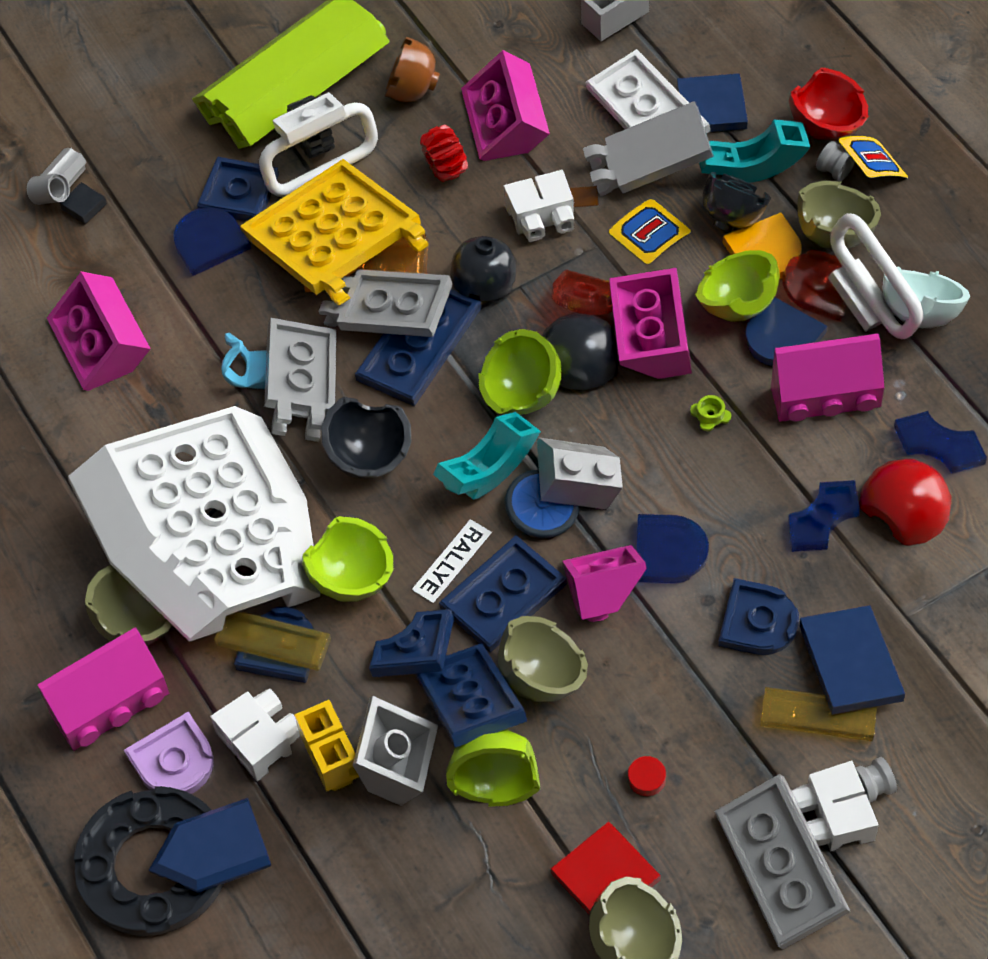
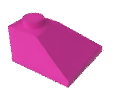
(603, 580)

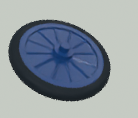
(535, 516)

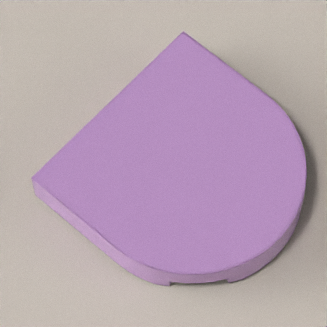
(173, 756)

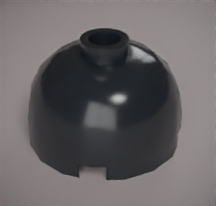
(733, 202)
(483, 268)

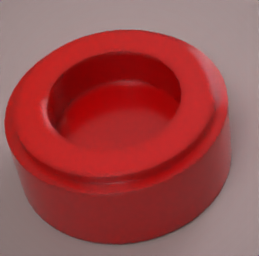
(647, 776)

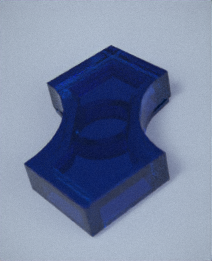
(954, 448)
(812, 526)

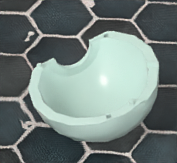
(939, 297)

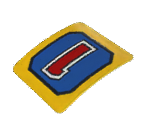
(871, 156)
(649, 230)

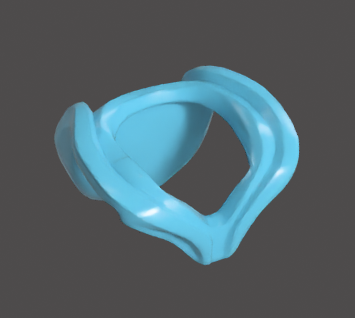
(255, 365)

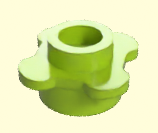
(714, 405)

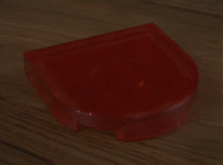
(809, 286)
(582, 293)

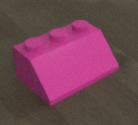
(505, 108)
(650, 323)
(97, 331)
(827, 377)
(104, 689)

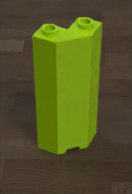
(290, 68)

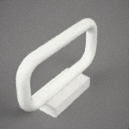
(307, 122)
(860, 289)

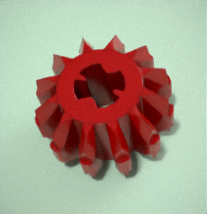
(443, 153)

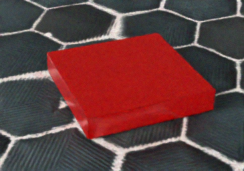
(599, 862)

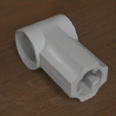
(57, 179)

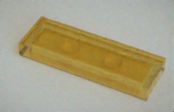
(274, 640)
(812, 714)

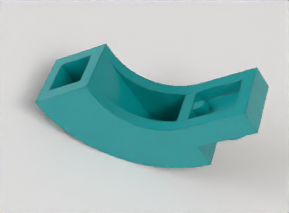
(762, 156)
(491, 459)

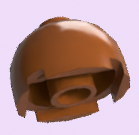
(412, 72)

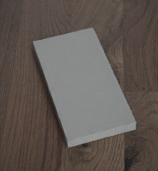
(782, 861)

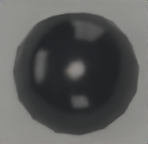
(585, 350)
(365, 438)

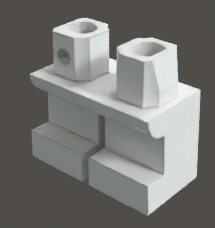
(540, 205)
(252, 734)
(839, 805)

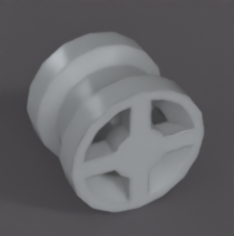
(835, 161)
(877, 779)

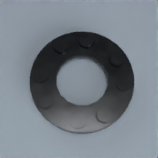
(96, 862)

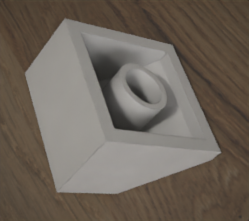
(578, 473)
(394, 751)

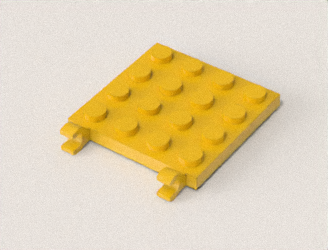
(333, 228)

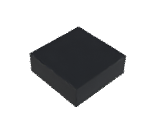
(83, 203)

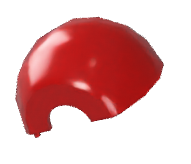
(829, 105)
(909, 499)

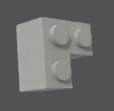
(609, 16)

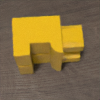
(327, 745)

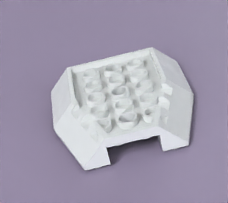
(161, 540)

